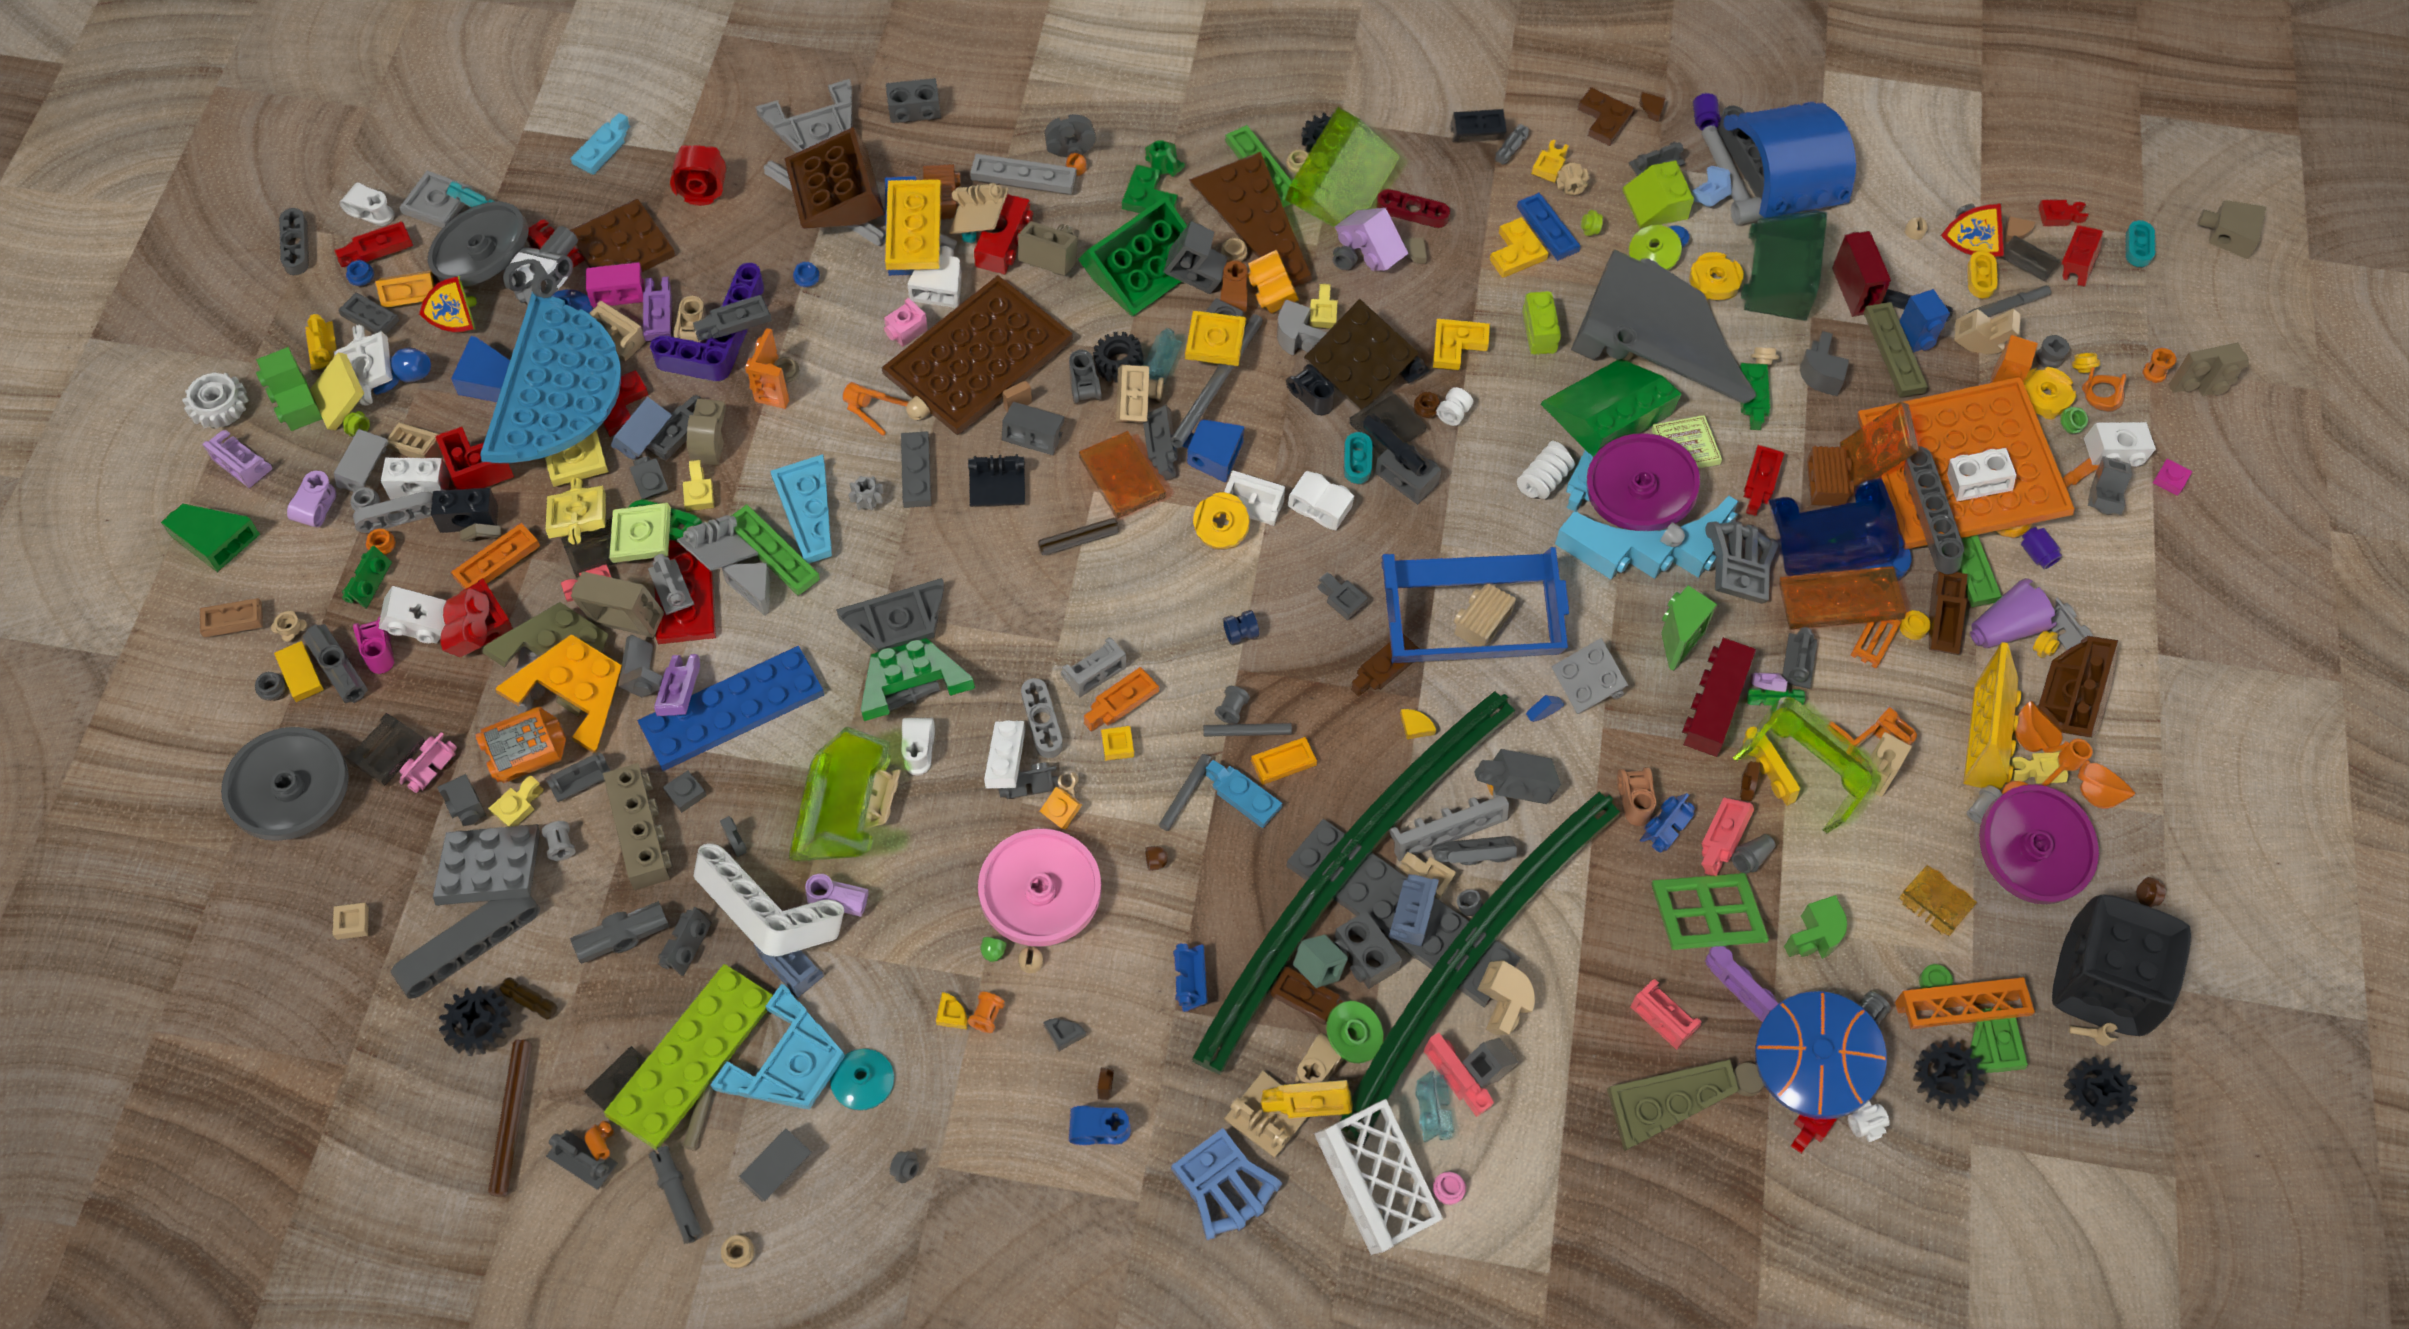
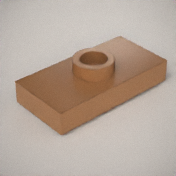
(231, 617)

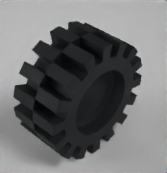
(1117, 345)

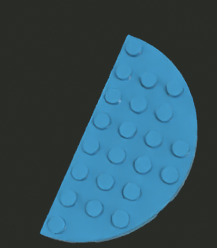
(555, 386)

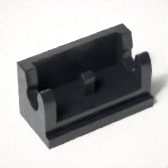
(1478, 124)

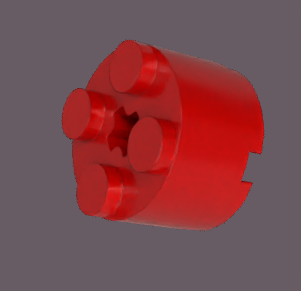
(698, 174)

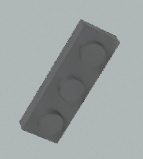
(915, 469)

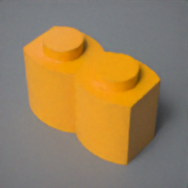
(1272, 281)

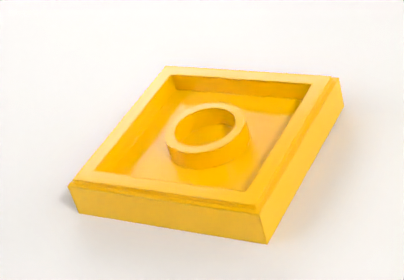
(1215, 338)

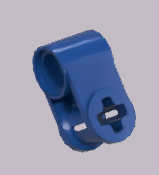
(1093, 1126)

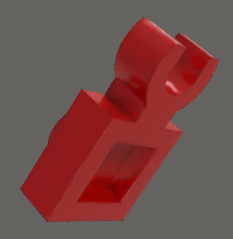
(2060, 213)

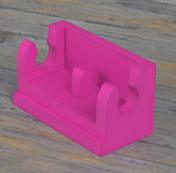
(615, 284)

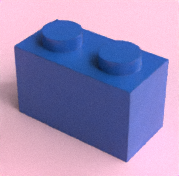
(1923, 320)

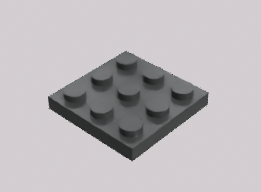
(487, 864)

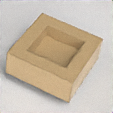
(350, 921)

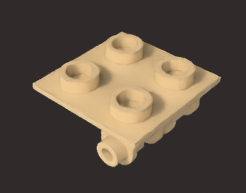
(977, 207)
(1265, 1129)

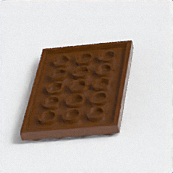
(977, 354)

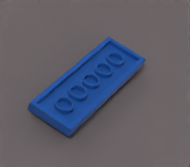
(732, 708)

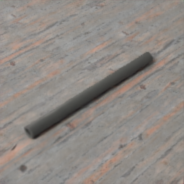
(1212, 388)

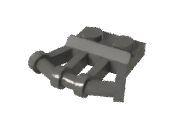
(1736, 575)

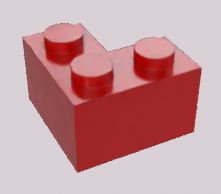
(466, 464)

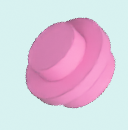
(1449, 1188)

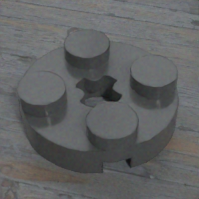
(1059, 134)

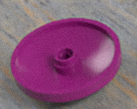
(1643, 482)
(2039, 844)

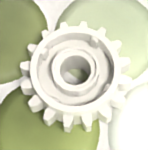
(215, 400)

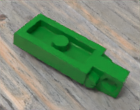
(1758, 407)

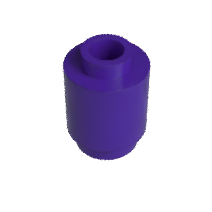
(1706, 111)
(2041, 547)

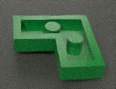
(1142, 190)

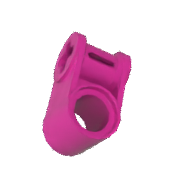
(374, 646)

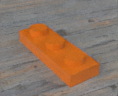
(496, 557)

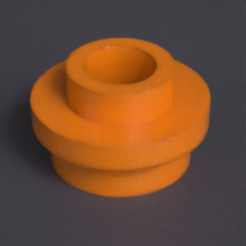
(379, 536)

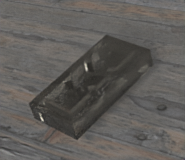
(2030, 258)

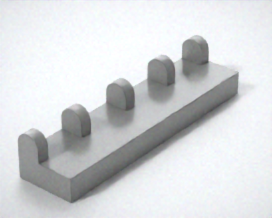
(1450, 826)

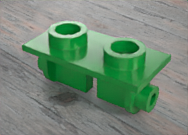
(368, 577)

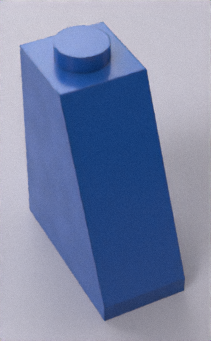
(480, 371)

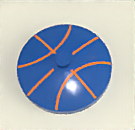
(1820, 1055)

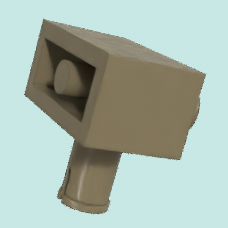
(1048, 247)

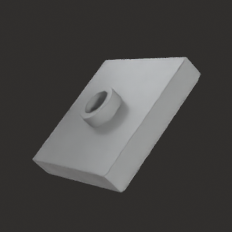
(430, 202)

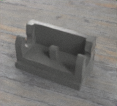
(1032, 428)
(774, 1165)

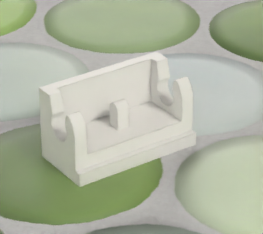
(1259, 496)

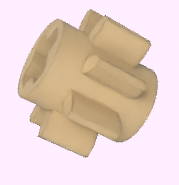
(1572, 178)

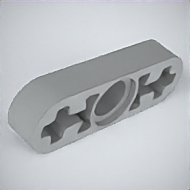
(378, 516)
(1039, 729)

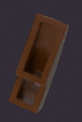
(1947, 612)

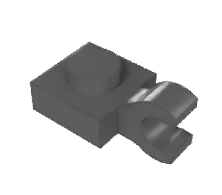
(1343, 598)

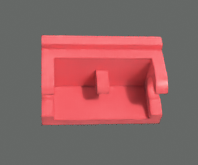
(1664, 1015)

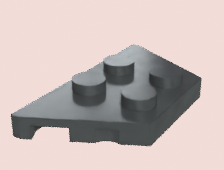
(896, 616)

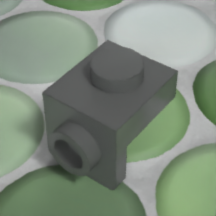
(648, 477)

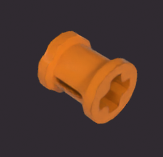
(2160, 367)
(986, 1012)

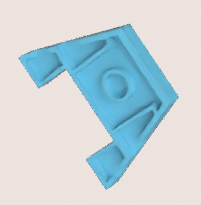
(797, 1065)

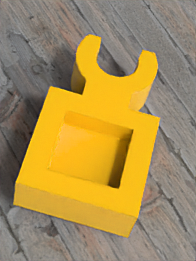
(1550, 162)

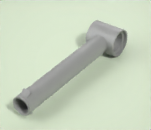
(1743, 208)

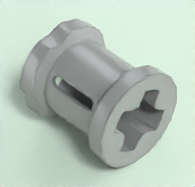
(552, 836)

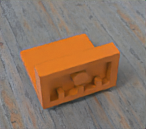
(765, 378)

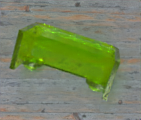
(1792, 719)

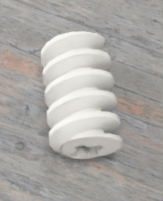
(1546, 471)

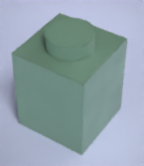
(1320, 961)

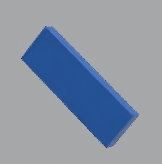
(1548, 226)

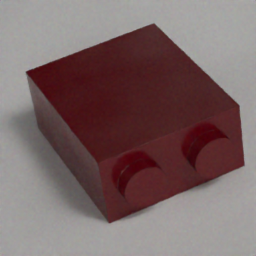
(1860, 272)

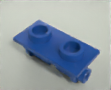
(1675, 813)
(1191, 984)

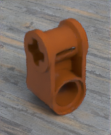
(1234, 285)

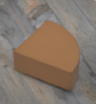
(2018, 227)

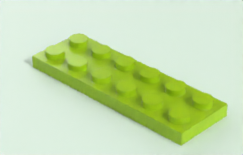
(689, 1057)

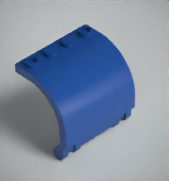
(1803, 155)

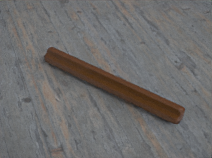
(509, 1118)

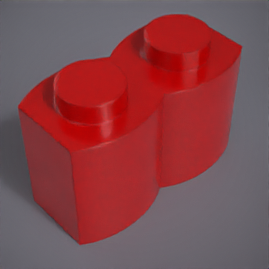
(464, 622)

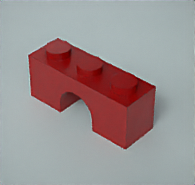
(998, 250)

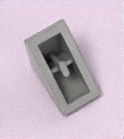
(751, 582)

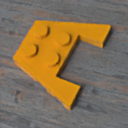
(575, 674)

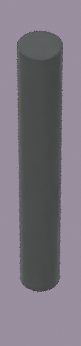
(1247, 729)
(1185, 792)

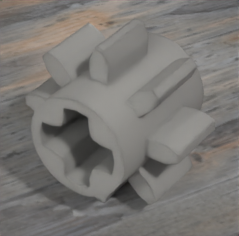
(866, 493)

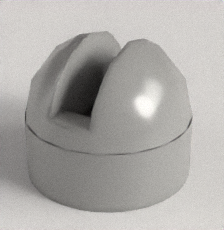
(1673, 536)

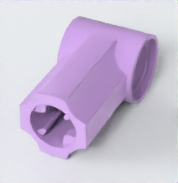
(851, 897)

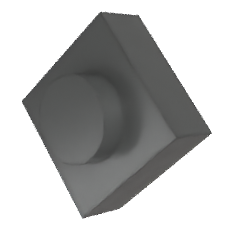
(684, 791)

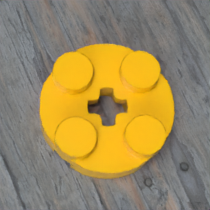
(1716, 289)
(2061, 391)
(1229, 535)

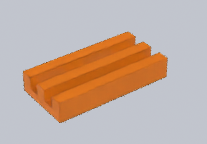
(1866, 655)

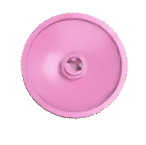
(1039, 887)

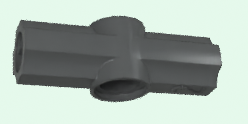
(341, 674)
(619, 932)

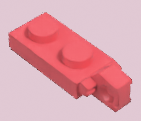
(1725, 834)
(1459, 1079)

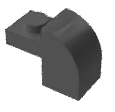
(1822, 370)
(2109, 486)

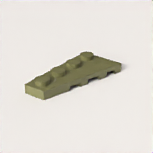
(1661, 1101)

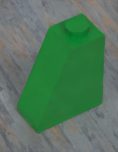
(210, 533)

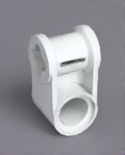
(367, 205)
(917, 744)

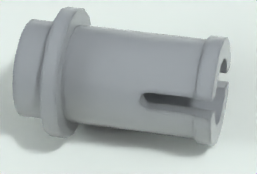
(1986, 797)

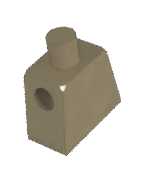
(2235, 226)

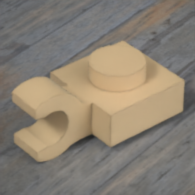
(1430, 870)

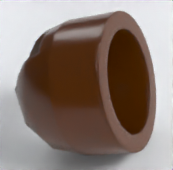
(1156, 857)

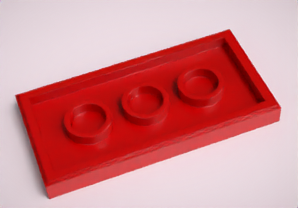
(695, 621)

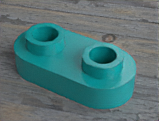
(2140, 243)
(1358, 460)

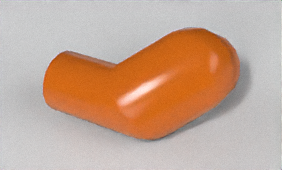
(596, 1138)

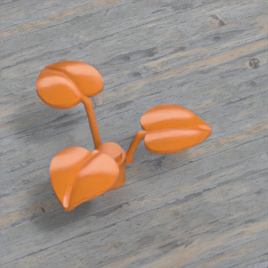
(2099, 783)

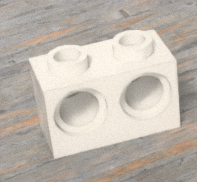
(1981, 479)

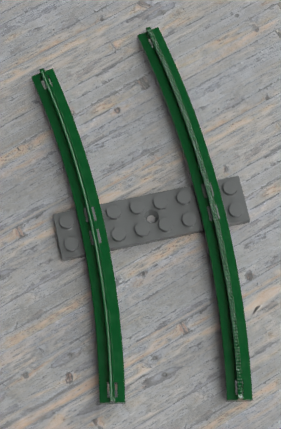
(1453, 948)

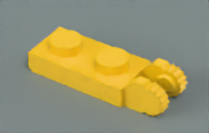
(1770, 762)

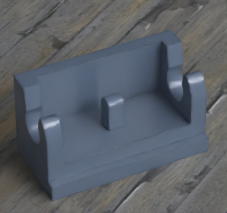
(640, 429)
(1413, 909)
(793, 970)

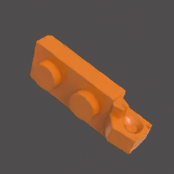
(1120, 699)

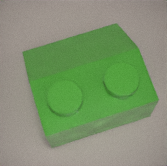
(1685, 624)

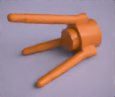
(859, 397)

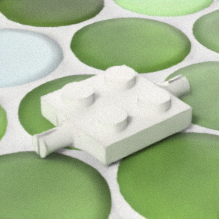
(369, 360)

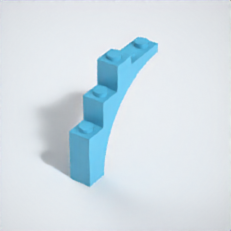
(1613, 548)

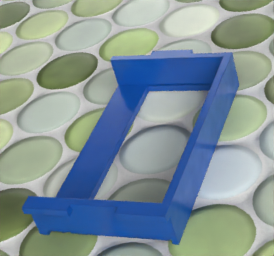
(1477, 572)

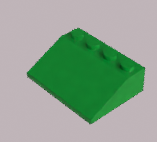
(1134, 257)
(1612, 404)

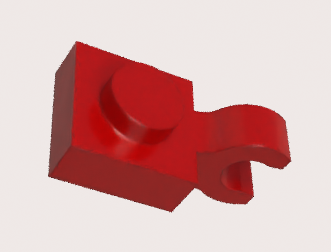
(1810, 1129)

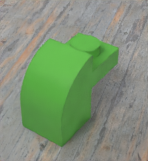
(1825, 929)

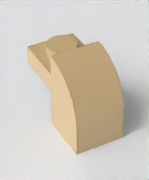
(1986, 335)
(1512, 992)

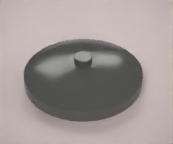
(478, 243)
(284, 783)

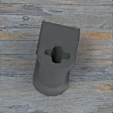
(1083, 380)

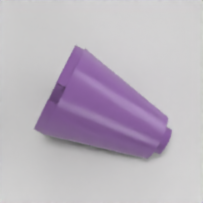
(2014, 616)

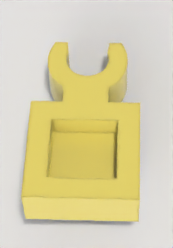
(2039, 766)

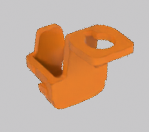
(1887, 722)

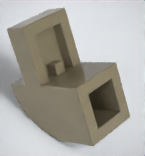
(704, 431)

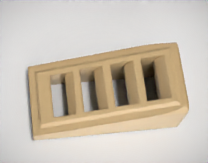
(416, 438)

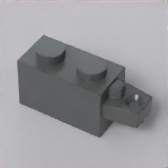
(1520, 776)

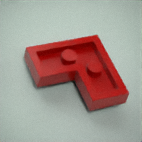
(631, 390)

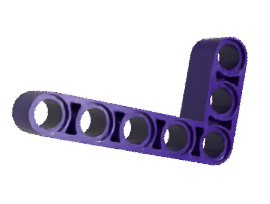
(717, 356)

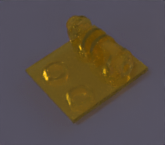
(1939, 898)

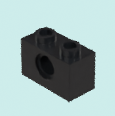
(462, 508)

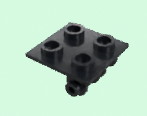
(996, 481)

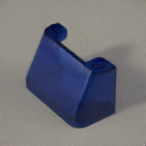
(1837, 535)

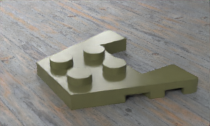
(542, 634)

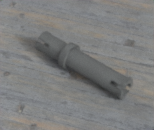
(671, 1182)

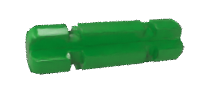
(1769, 697)

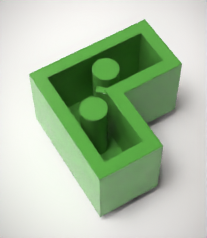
(288, 389)

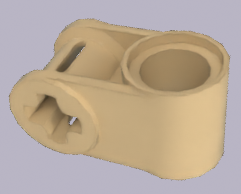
(684, 326)
(1319, 1061)

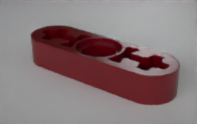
(1419, 217)

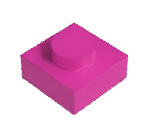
(2172, 477)

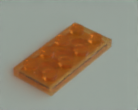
(1842, 598)

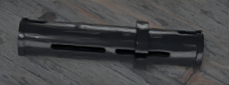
(1403, 451)

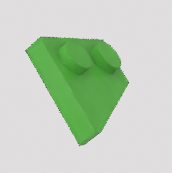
(1998, 1045)

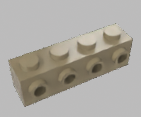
(637, 827)

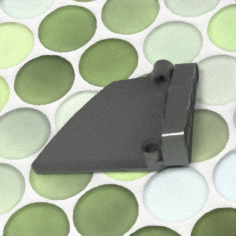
(1662, 320)

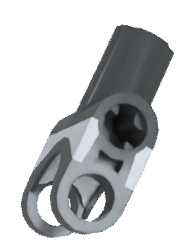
(545, 264)

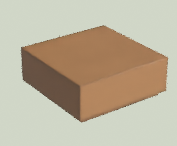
(1019, 393)

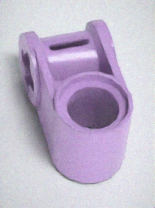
(312, 500)

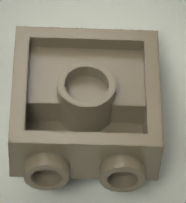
(2210, 370)

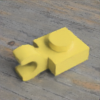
(1323, 310)
(698, 491)
(515, 806)

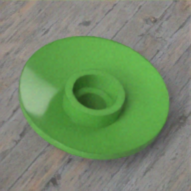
(1364, 1027)

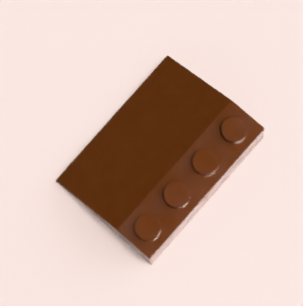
(834, 183)

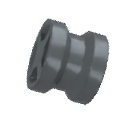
(2052, 351)

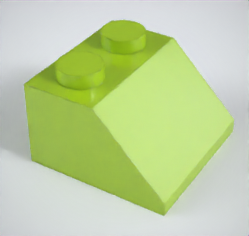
(1659, 195)

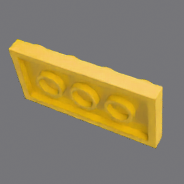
(913, 224)

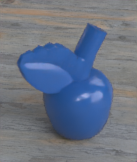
(408, 366)

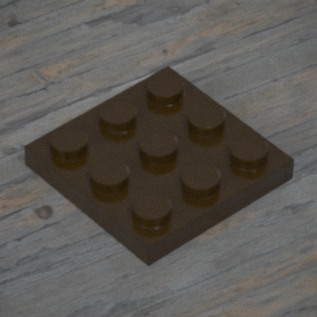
(1361, 355)

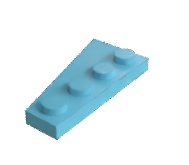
(805, 502)

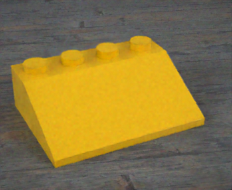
(1993, 723)

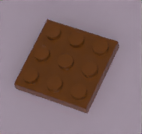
(623, 238)

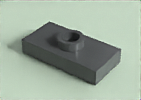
(368, 314)

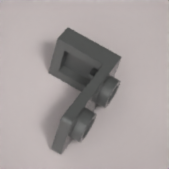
(635, 668)

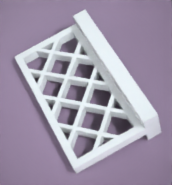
(1359, 1194)

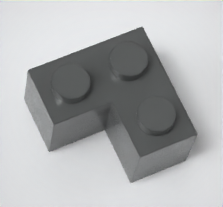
(1194, 261)

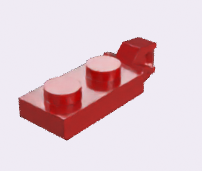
(375, 244)
(1762, 477)

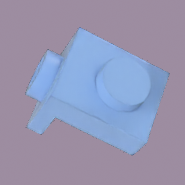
(1715, 188)

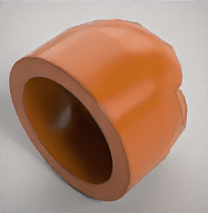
(1079, 163)

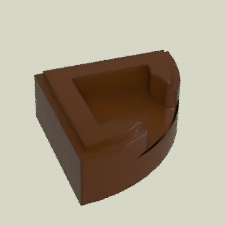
(1652, 105)
(1749, 781)
(1105, 1083)

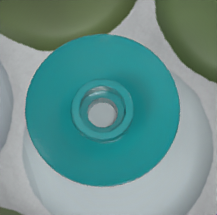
(863, 1093)

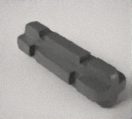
(1511, 144)

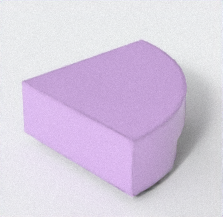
(1769, 681)

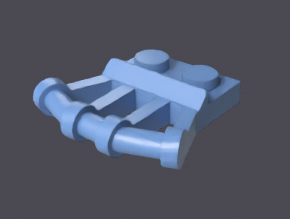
(1210, 1166)

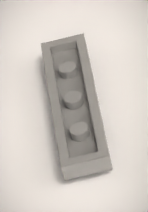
(1023, 173)

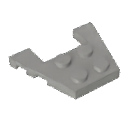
(814, 126)

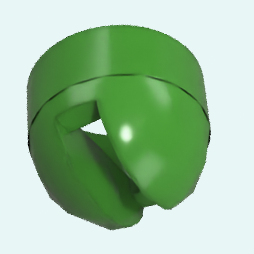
(992, 948)

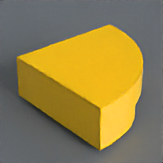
(1416, 724)
(951, 1013)

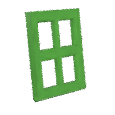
(1709, 910)

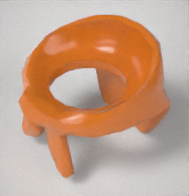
(2105, 403)

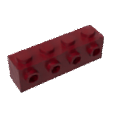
(1719, 696)

